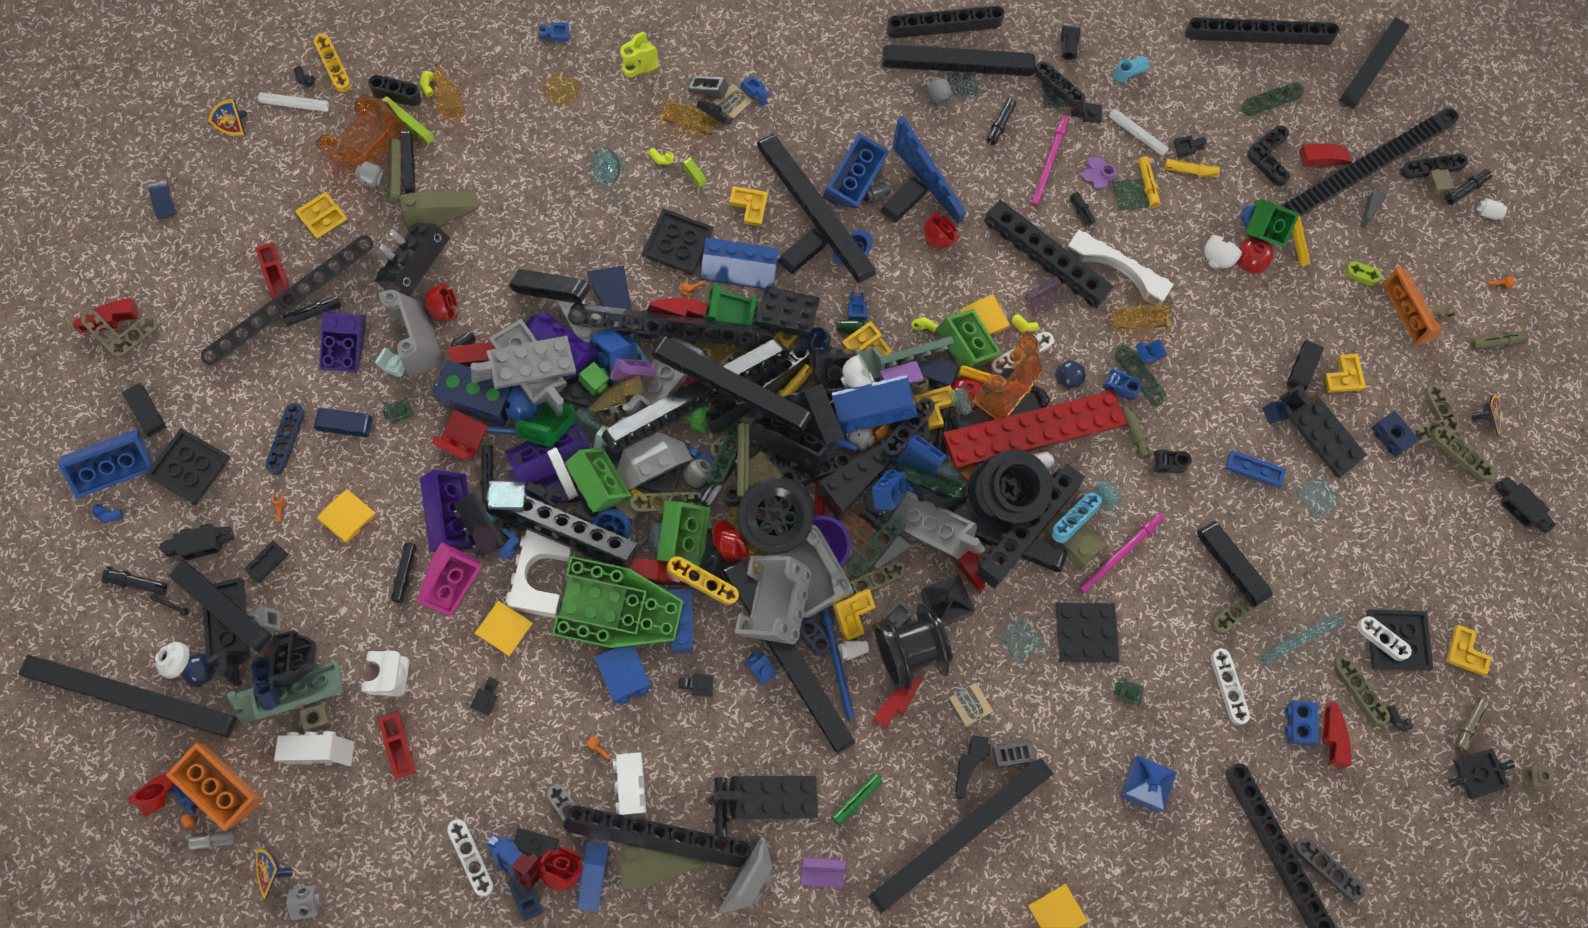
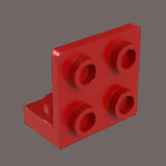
(461, 436)

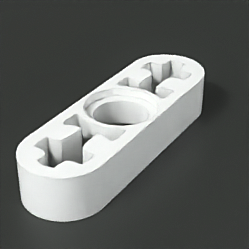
(562, 473)
(1399, 643)

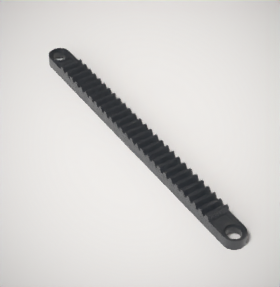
(1372, 162)

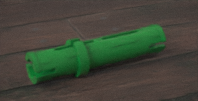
(850, 806)

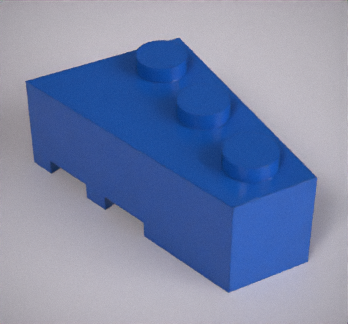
(684, 638)

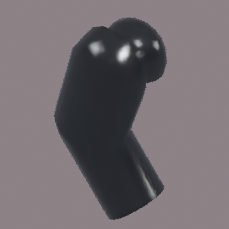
(302, 79)
(1042, 395)
(1403, 725)

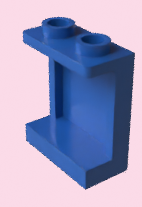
(923, 455)
(623, 674)

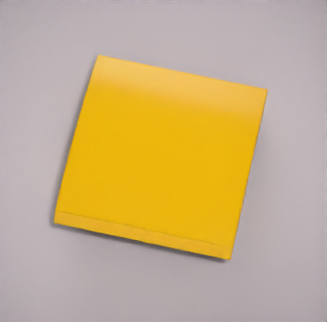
(321, 215)
(990, 314)
(867, 338)
(346, 516)
(503, 628)
(1058, 910)

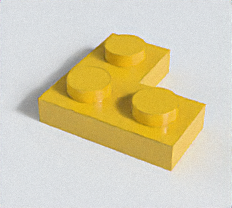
(753, 201)
(1349, 378)
(941, 399)
(849, 611)
(1462, 652)

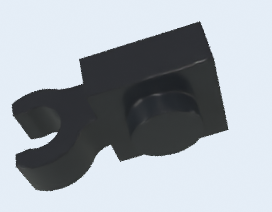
(1089, 112)
(1187, 146)
(539, 492)
(701, 685)
(485, 699)

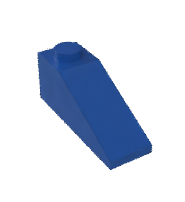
(593, 876)

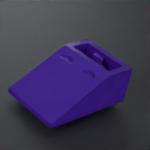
(341, 341)

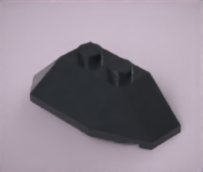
(291, 658)

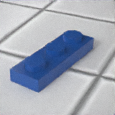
(1255, 469)

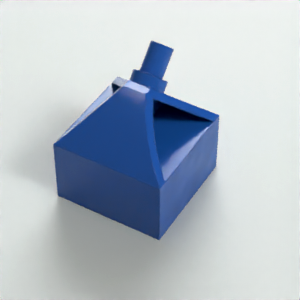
(611, 346)
(1148, 784)

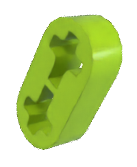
(694, 172)
(1363, 273)

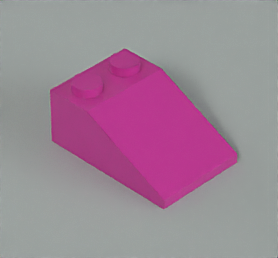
(447, 579)

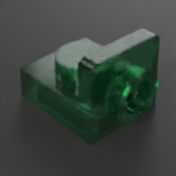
(397, 411)
(1128, 692)

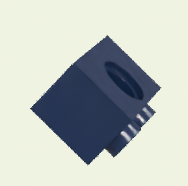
(1394, 424)

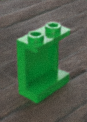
(730, 307)
(546, 426)

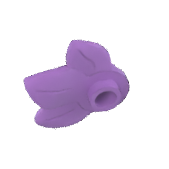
(1097, 174)

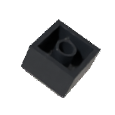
(829, 366)
(948, 600)

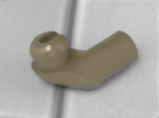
(1444, 311)

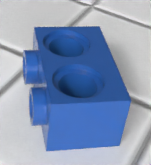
(889, 490)
(1307, 723)

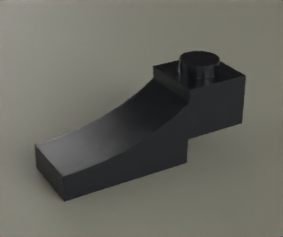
(977, 751)

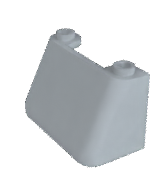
(421, 349)
(828, 579)

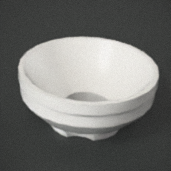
(175, 662)

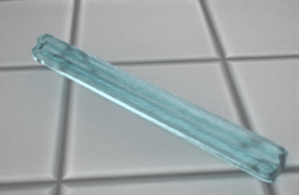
(1302, 638)

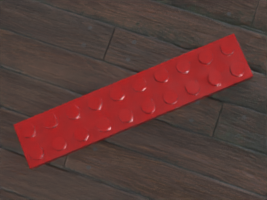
(1034, 429)

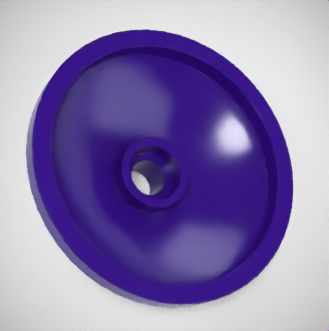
(835, 535)

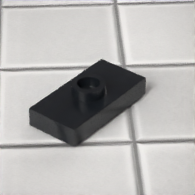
(714, 111)
(266, 561)
(534, 843)

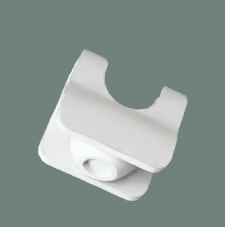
(392, 674)

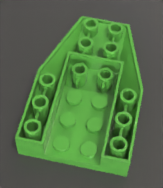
(615, 607)

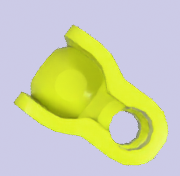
(643, 55)

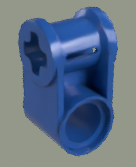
(1121, 384)

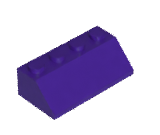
(545, 327)
(532, 461)
(439, 494)

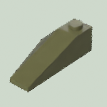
(437, 206)
(1081, 546)
(648, 867)

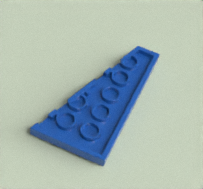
(918, 160)

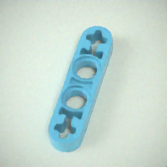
(1078, 518)

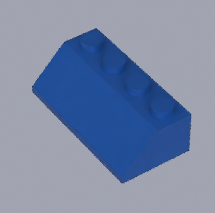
(856, 172)
(739, 263)
(875, 404)
(106, 463)

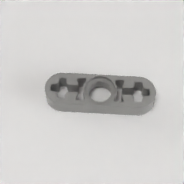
(555, 802)

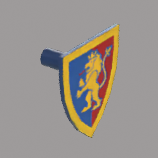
(227, 118)
(268, 870)

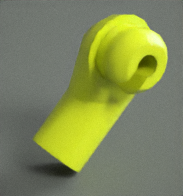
(426, 78)
(666, 159)
(924, 323)
(1022, 325)

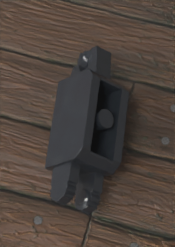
(1524, 505)
(197, 542)

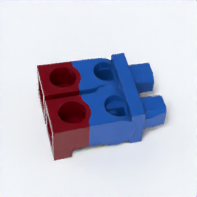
(515, 863)

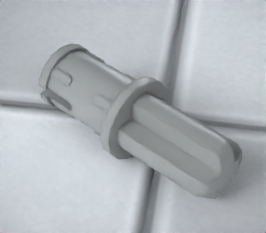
(210, 841)

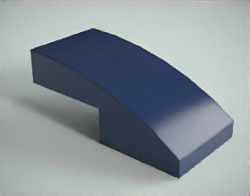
(162, 199)
(526, 900)

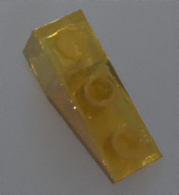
(450, 98)

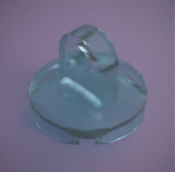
(606, 165)

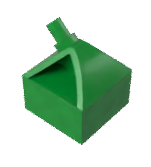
(1272, 222)

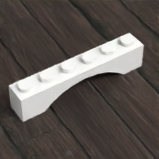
(1151, 286)

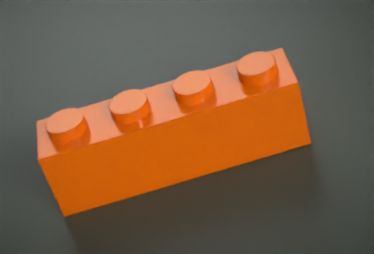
(1411, 307)
(214, 786)

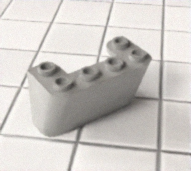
(777, 599)

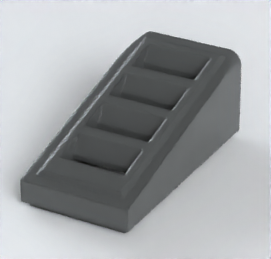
(719, 85)
(1373, 203)
(896, 548)
(998, 756)

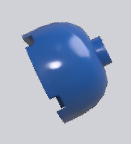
(521, 406)
(614, 521)

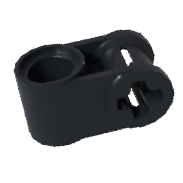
(1167, 461)

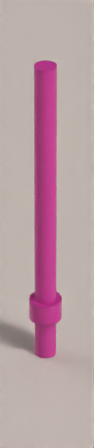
(1059, 134)
(1147, 529)

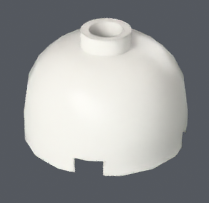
(1221, 253)
(856, 373)

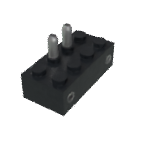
(411, 258)

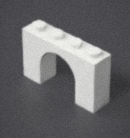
(523, 596)

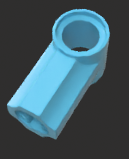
(1130, 68)

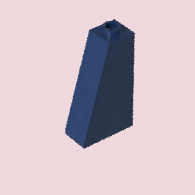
(611, 290)

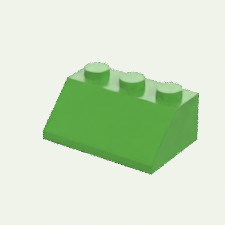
(972, 341)
(597, 479)
(683, 532)

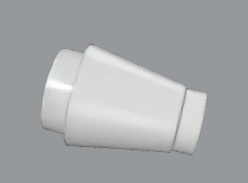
(852, 649)

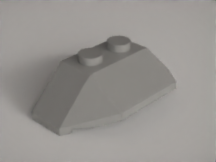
(651, 459)
(750, 880)

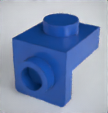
(1151, 352)
(508, 549)
(760, 667)

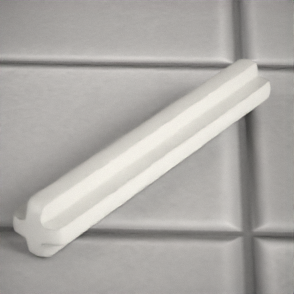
(295, 102)
(1138, 132)

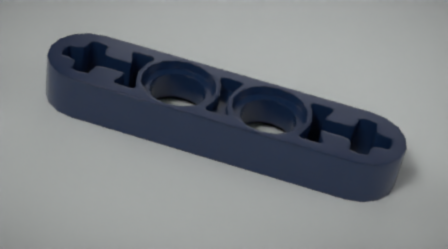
(282, 438)

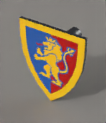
(1491, 410)

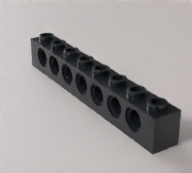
(1045, 244)
(570, 532)
(993, 573)

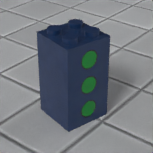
(477, 400)

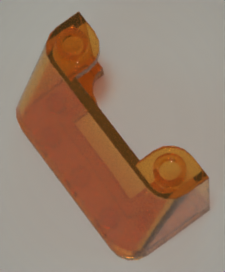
(366, 136)
(1002, 395)

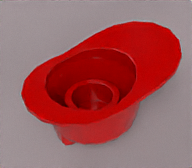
(729, 542)
(152, 795)

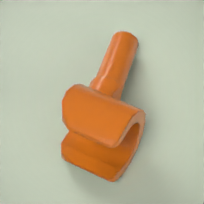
(1508, 282)
(687, 289)
(279, 504)
(593, 743)
(187, 819)

